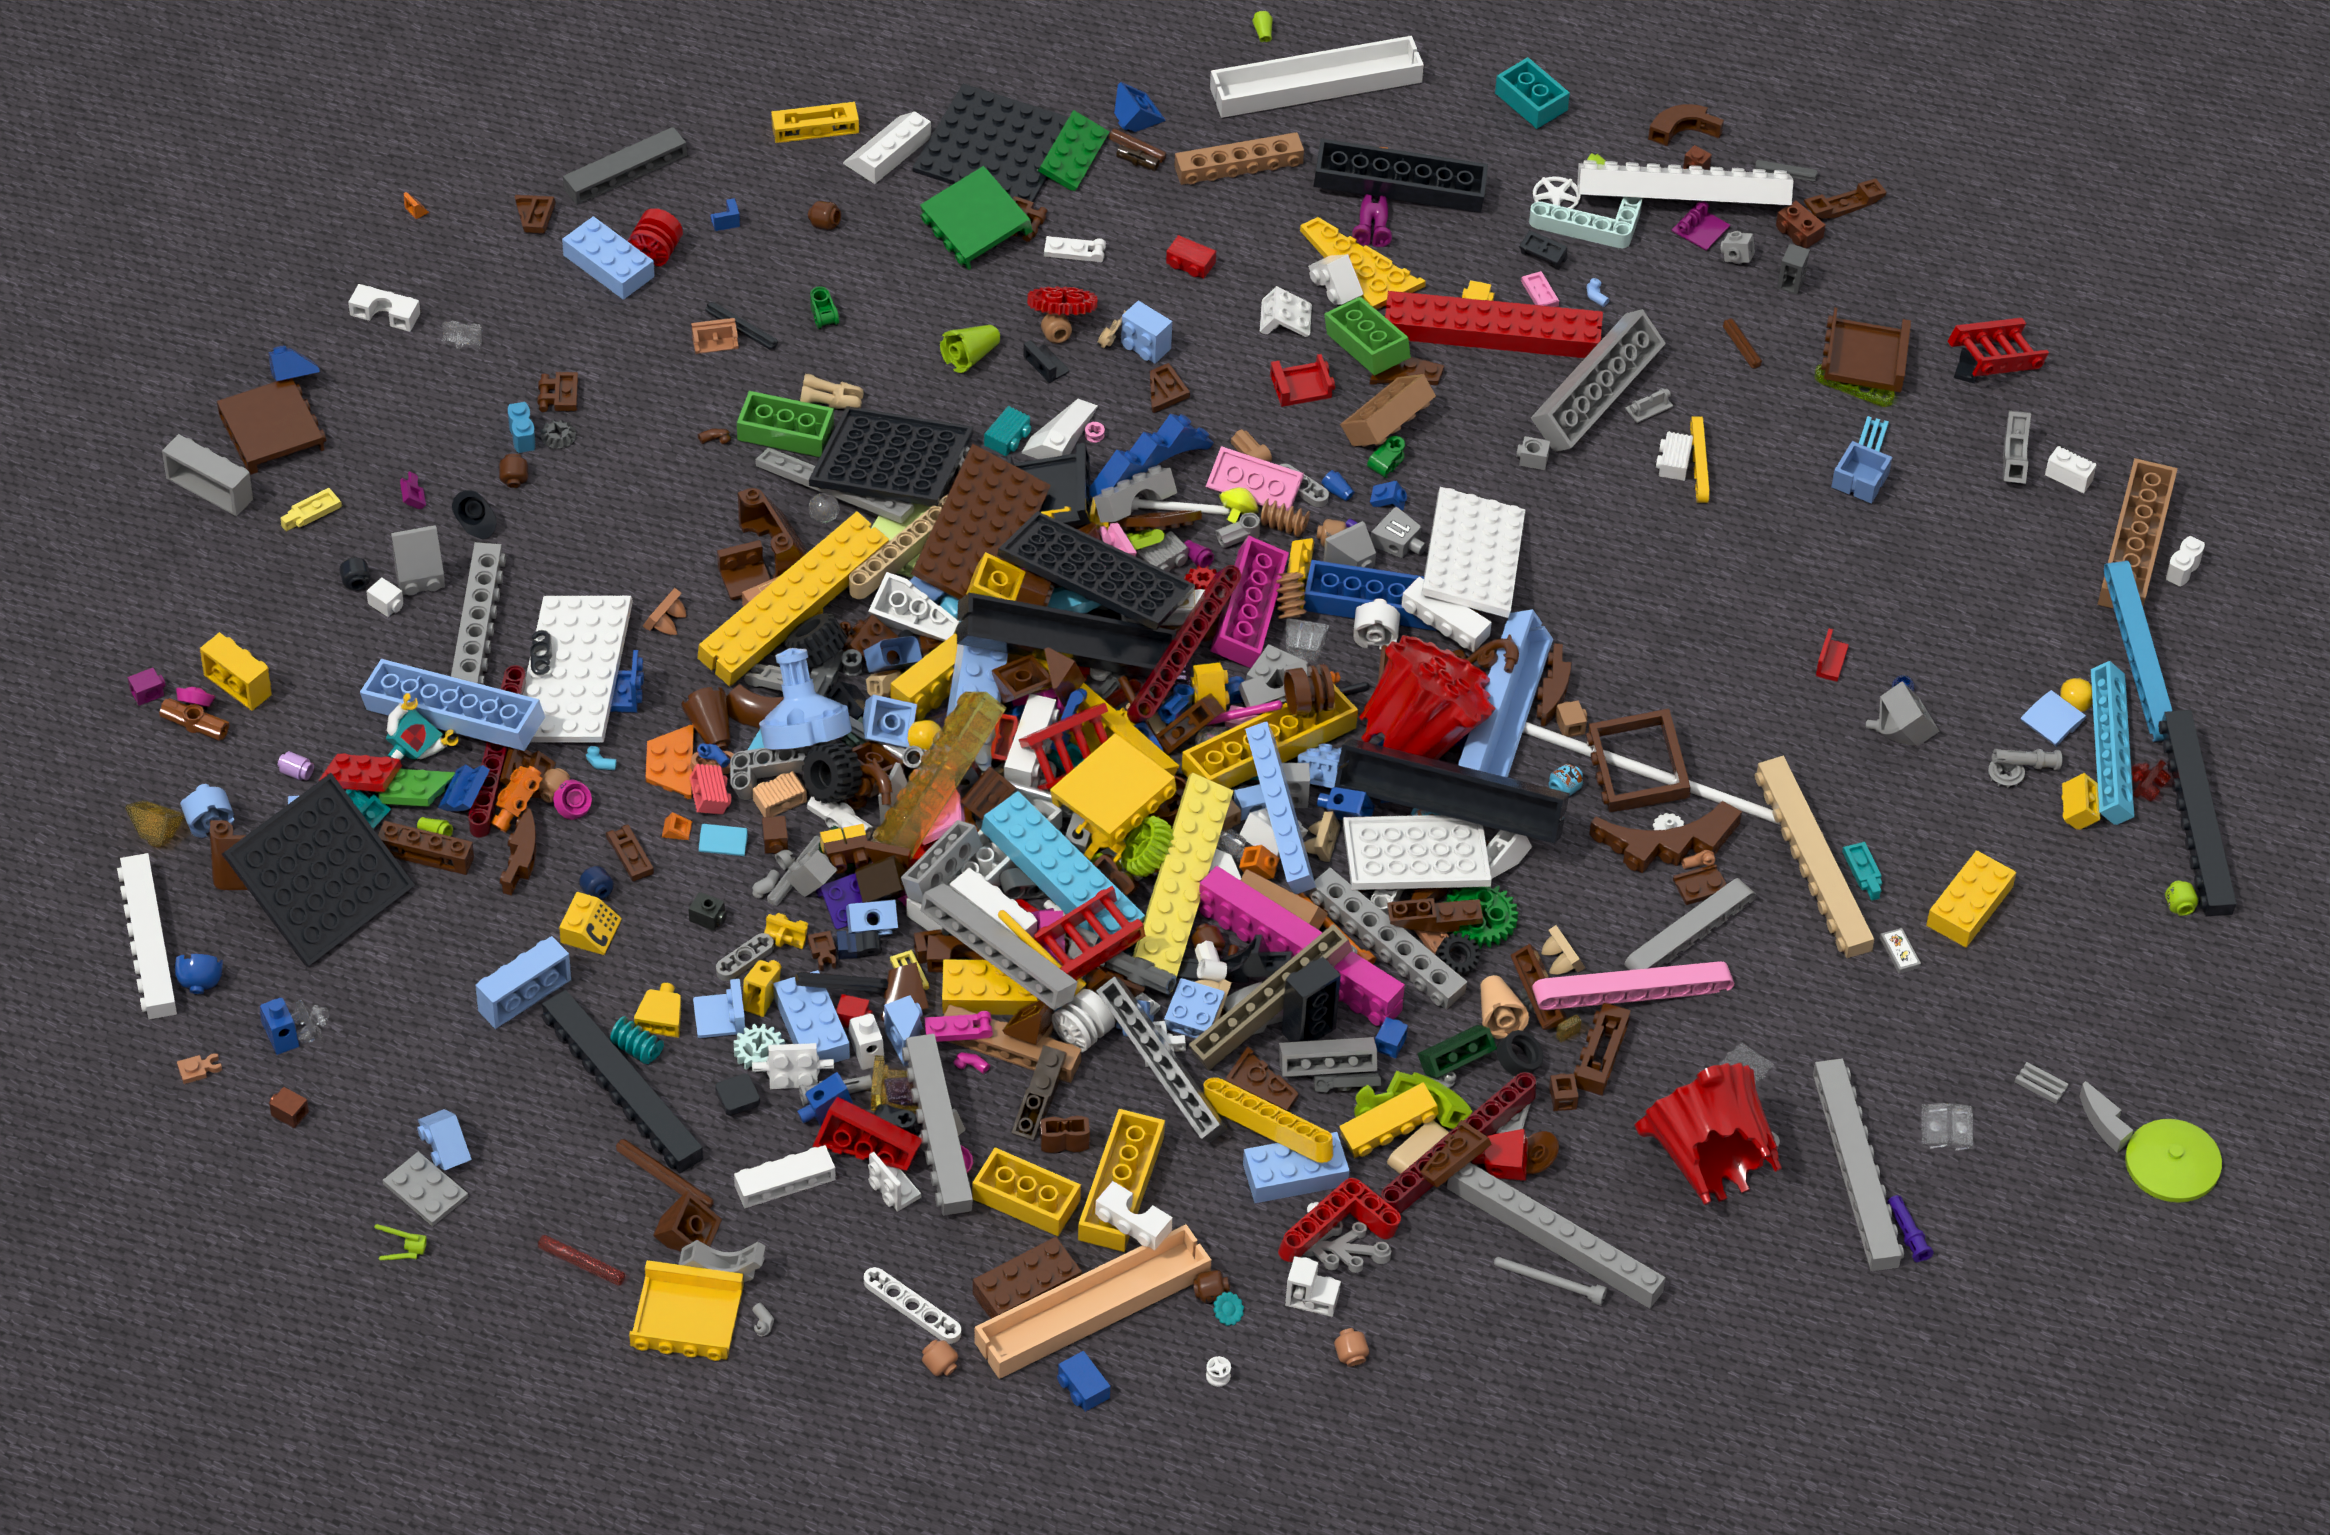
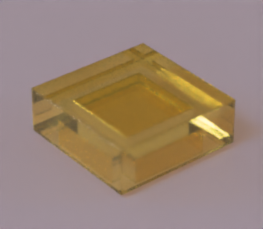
(1568, 1028)

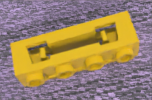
(815, 122)

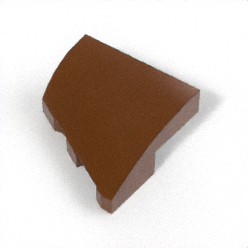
(905, 982)

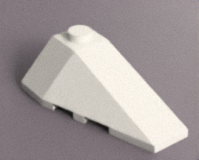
(907, 608)

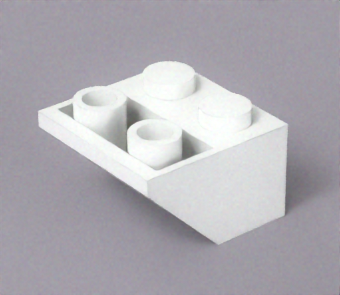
(1259, 831)

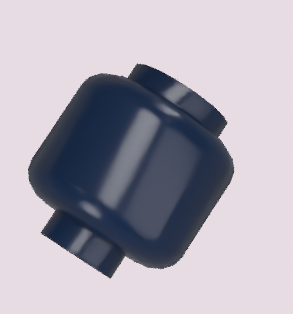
(596, 882)

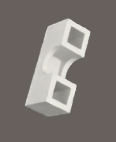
(369, 300)
(1147, 1228)

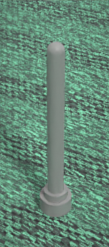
(1594, 1293)

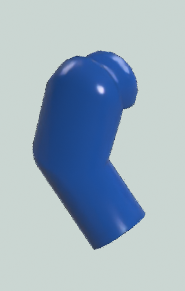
(713, 752)

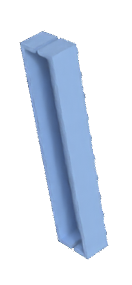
(1495, 741)

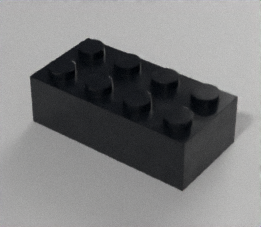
(1311, 1002)

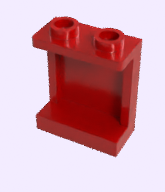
(1302, 382)

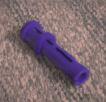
(1913, 1237)

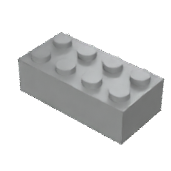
(207, 474)

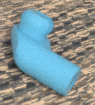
(598, 761)

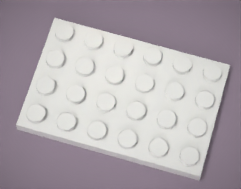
(1415, 852)

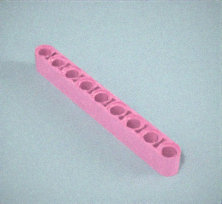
(1632, 985)

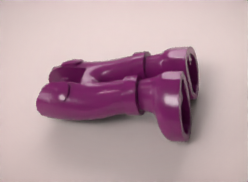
(1379, 212)

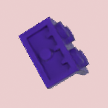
(838, 895)

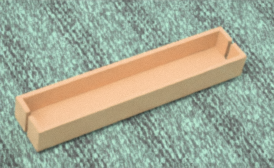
(1090, 1302)

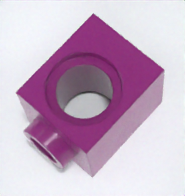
(146, 686)

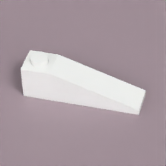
(1062, 432)

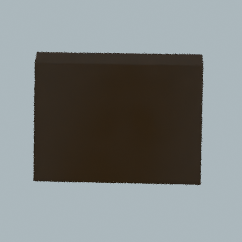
(881, 880)

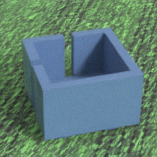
(1861, 472)

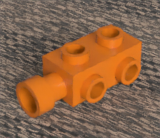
(516, 791)

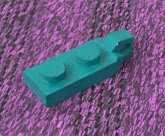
(1864, 868)

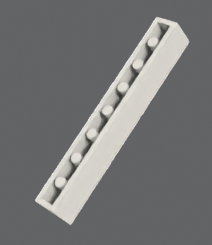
(148, 936)

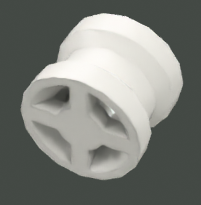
(1221, 1366)

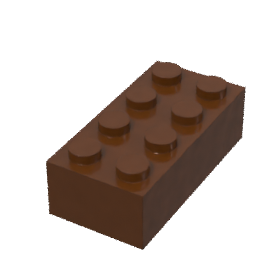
(1024, 1277)

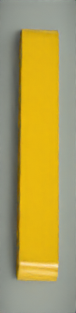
(1269, 1120)

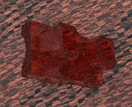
(2156, 774)

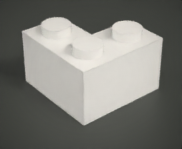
(1338, 277)
(1309, 1290)

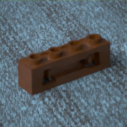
(427, 847)
(1588, 1074)

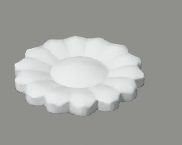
(1667, 821)

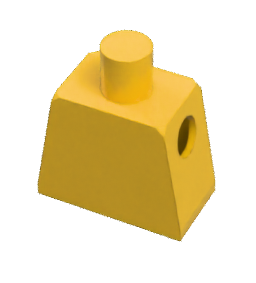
(760, 977)
(660, 1011)

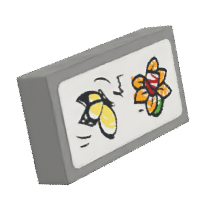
(1900, 950)

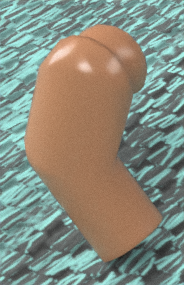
(1703, 858)

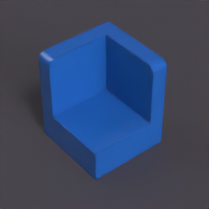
(726, 219)

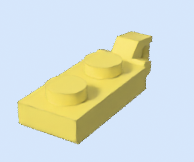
(311, 509)

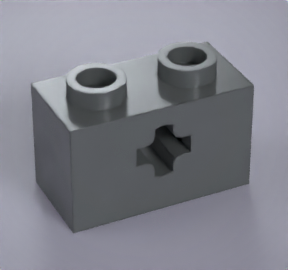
(1793, 269)

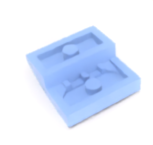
(2053, 717)

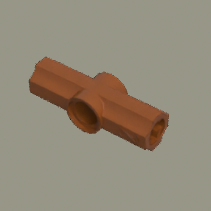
(194, 719)

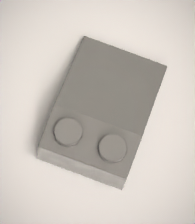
(418, 560)

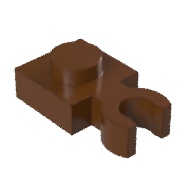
(823, 948)

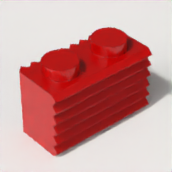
(1190, 257)

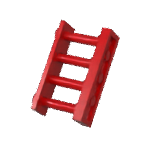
(2000, 332)
(1054, 732)
(1097, 955)

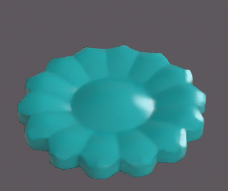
(1228, 1308)

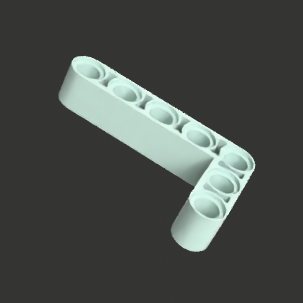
(1589, 226)

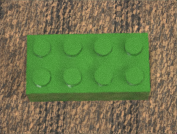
(1367, 335)
(785, 424)

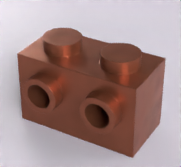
(1800, 225)

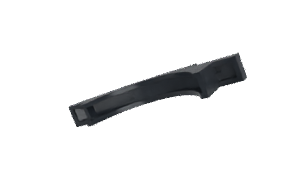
(1250, 962)

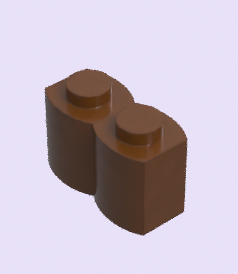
(1114, 872)
(1064, 1134)

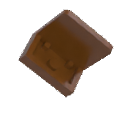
(867, 634)

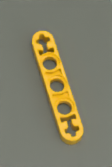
(1700, 459)

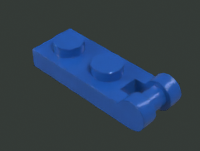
(1071, 708)

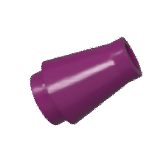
(1199, 554)

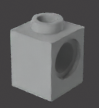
(1533, 453)

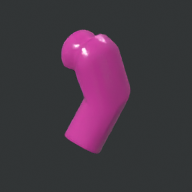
(971, 1059)

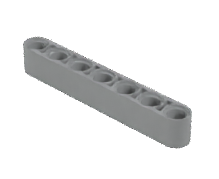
(1691, 926)

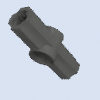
(826, 674)
(1142, 972)

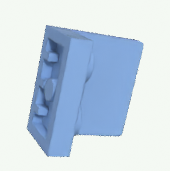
(1322, 764)
(1193, 1008)
(720, 1013)

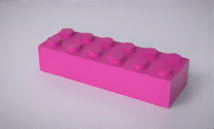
(1250, 606)

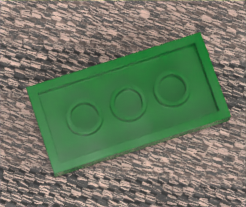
(1073, 151)

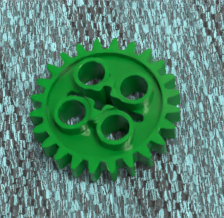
(1498, 913)

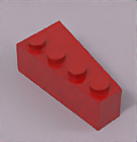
(861, 1133)

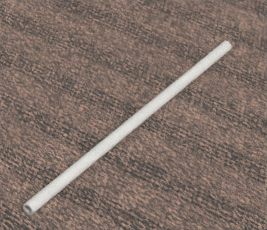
(1649, 771)

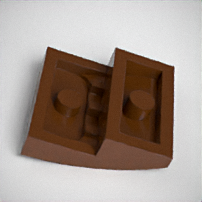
(517, 758)

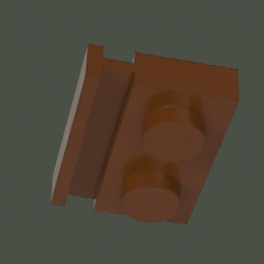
(987, 793)
(1699, 884)

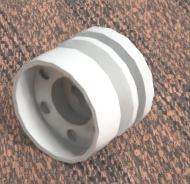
(1083, 1020)

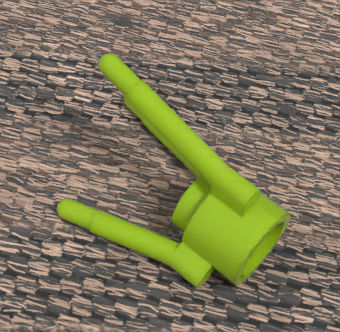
(413, 1242)

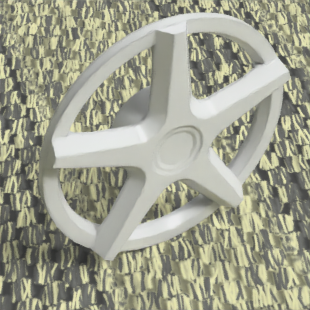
(1556, 194)

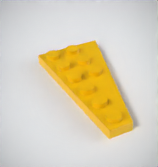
(1372, 269)

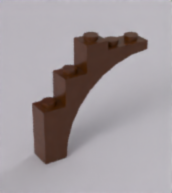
(1672, 844)

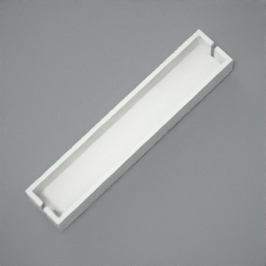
(1316, 76)
(1685, 183)

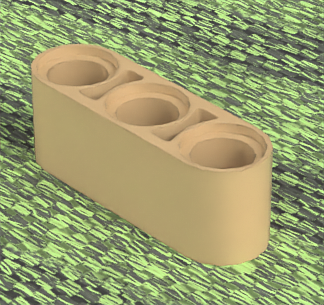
(1416, 1146)

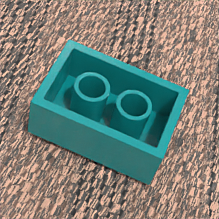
(1532, 93)

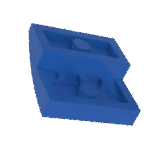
(463, 788)

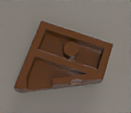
(535, 212)

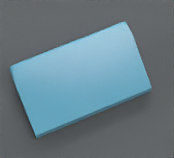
(723, 839)

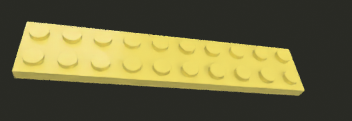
(1179, 877)

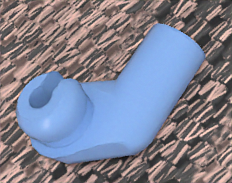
(1594, 294)

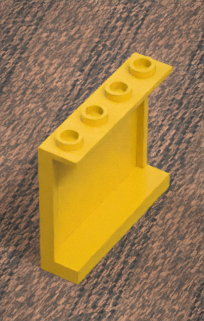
(1114, 788)
(687, 1310)

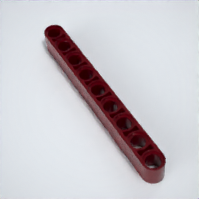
(1177, 650)
(494, 757)
(1486, 1119)

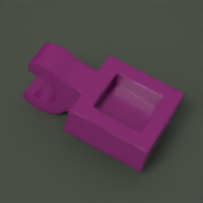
(411, 492)

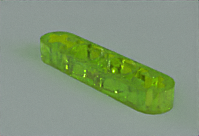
(1853, 390)

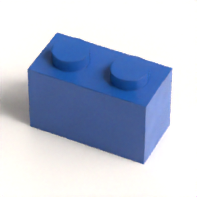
(1083, 1381)

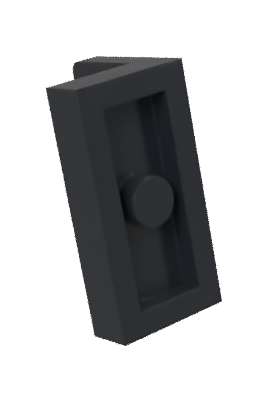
(1044, 361)
(850, 696)

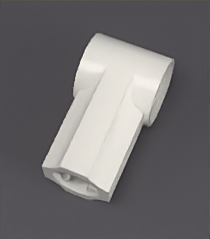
(1209, 963)

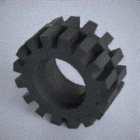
(1463, 945)

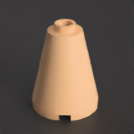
(1501, 1008)

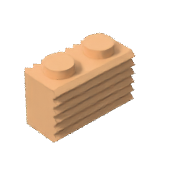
(779, 794)

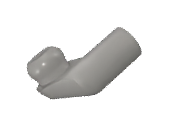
(765, 1320)

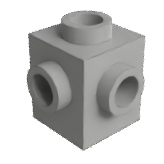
(1738, 247)

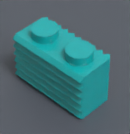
(1007, 431)

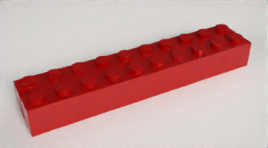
(1495, 324)

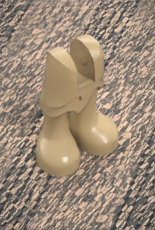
(843, 393)

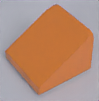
(414, 207)
(677, 827)

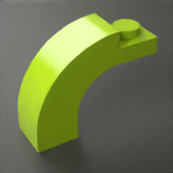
(1450, 1105)

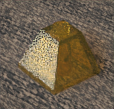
(154, 821)

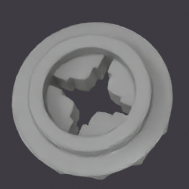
(2016, 775)

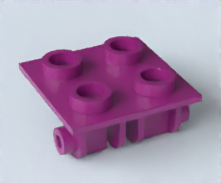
(1700, 226)

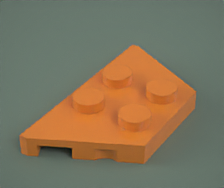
(670, 761)

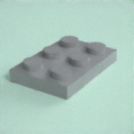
(425, 1188)

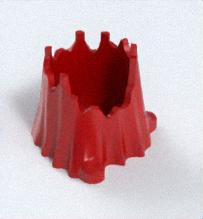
(1426, 699)
(1713, 1129)

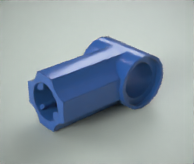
(1177, 703)

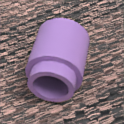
(295, 766)

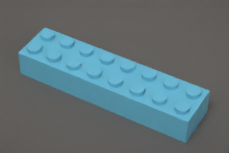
(1052, 860)

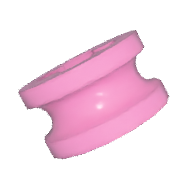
(1097, 427)

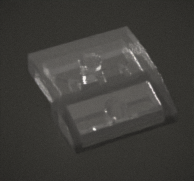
(1947, 1126)

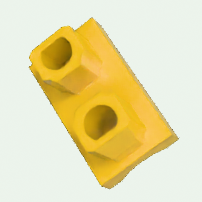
(786, 931)

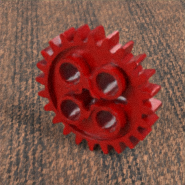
(1074, 300)

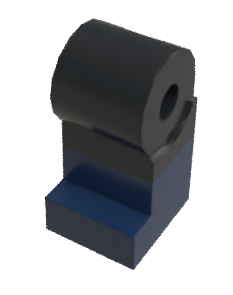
(858, 944)

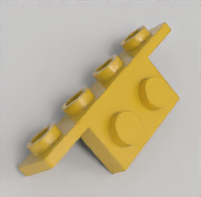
(1300, 561)

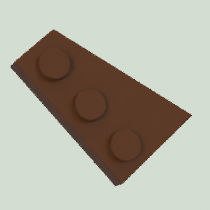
(1410, 367)
(1259, 1080)

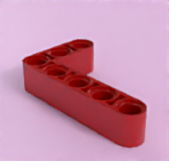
(1349, 1197)

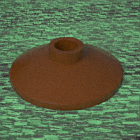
(1541, 1151)

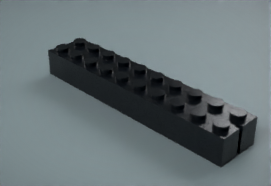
(1085, 638)
(1452, 790)

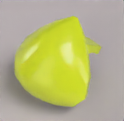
(1240, 501)

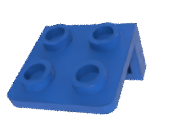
(627, 687)

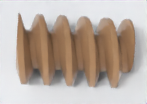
(1284, 519)
(1290, 595)

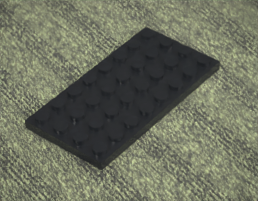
(1096, 570)

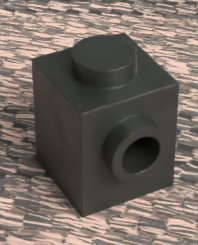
(707, 911)

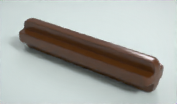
(1134, 143)
(1742, 343)

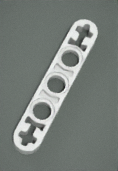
(907, 1295)

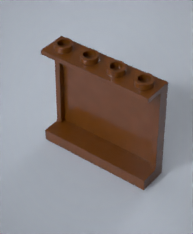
(1865, 353)
(270, 423)

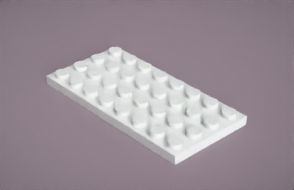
(1473, 552)
(583, 667)

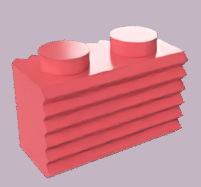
(709, 789)

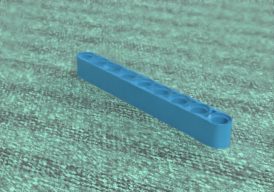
(2138, 644)

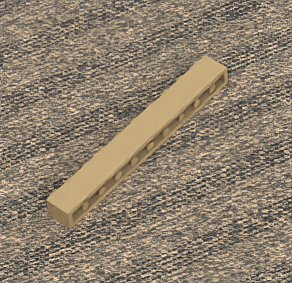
(1814, 857)

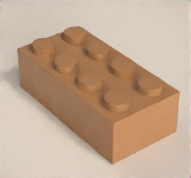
(1388, 410)

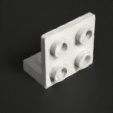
(1287, 310)
(892, 1183)

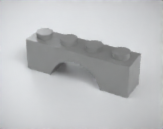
(1117, 502)

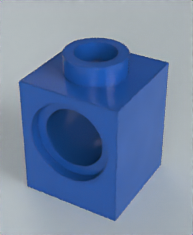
(1391, 1037)

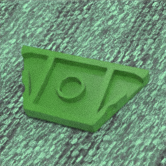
(415, 787)

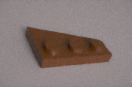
(1457, 1153)

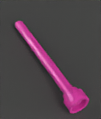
(1248, 711)

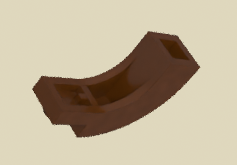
(1684, 118)

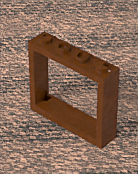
(1645, 797)

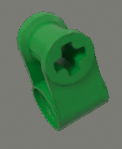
(822, 307)
(1387, 456)

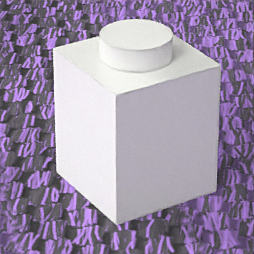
(385, 597)

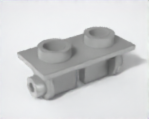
(1650, 406)

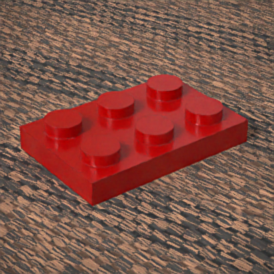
(363, 771)

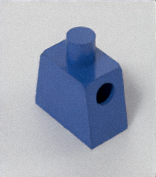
(1347, 803)
(275, 1018)
(822, 1097)

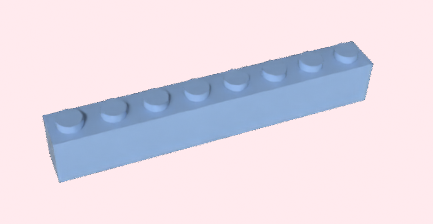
(1280, 808)

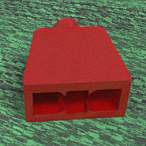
(1506, 1155)

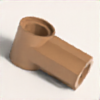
(1247, 445)

